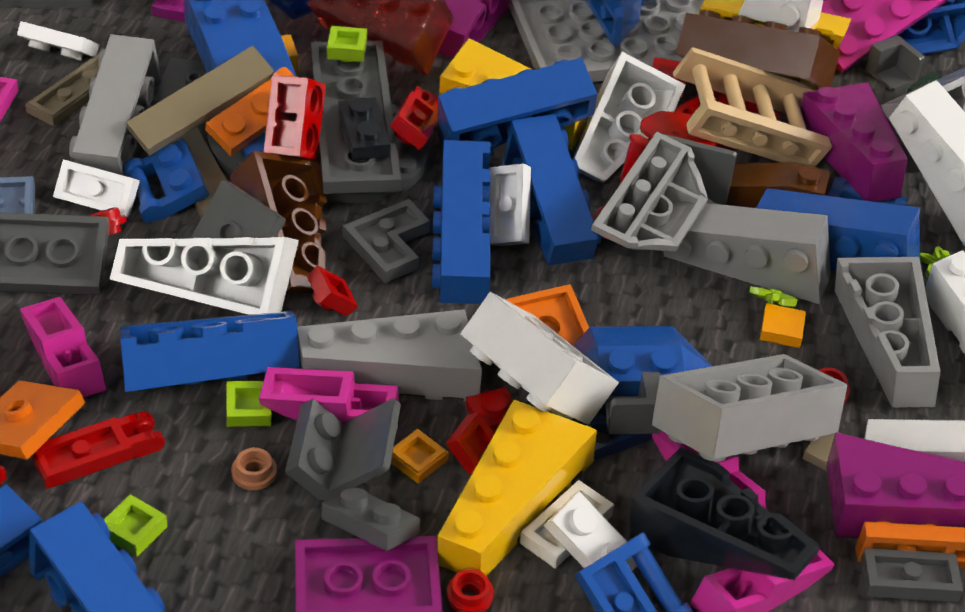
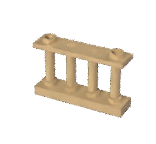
(743, 129)

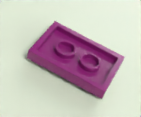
(366, 578)

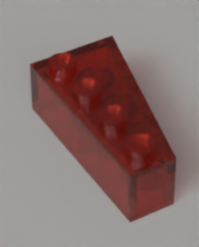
(408, 28)

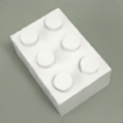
(537, 360)

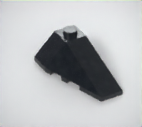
(704, 517)

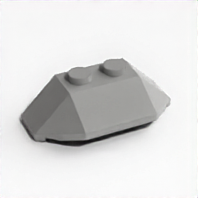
(655, 199)

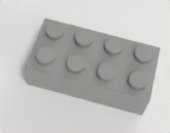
(748, 406)

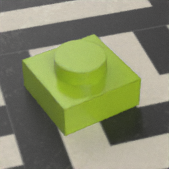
(347, 44)
(244, 404)
(135, 525)

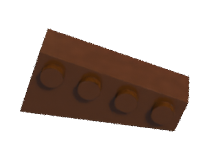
(767, 47)

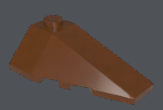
(753, 179)
(295, 192)

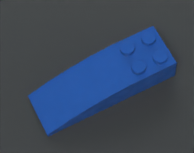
(230, 27)

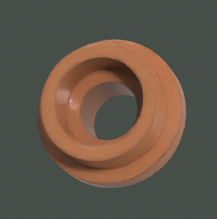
(254, 460)

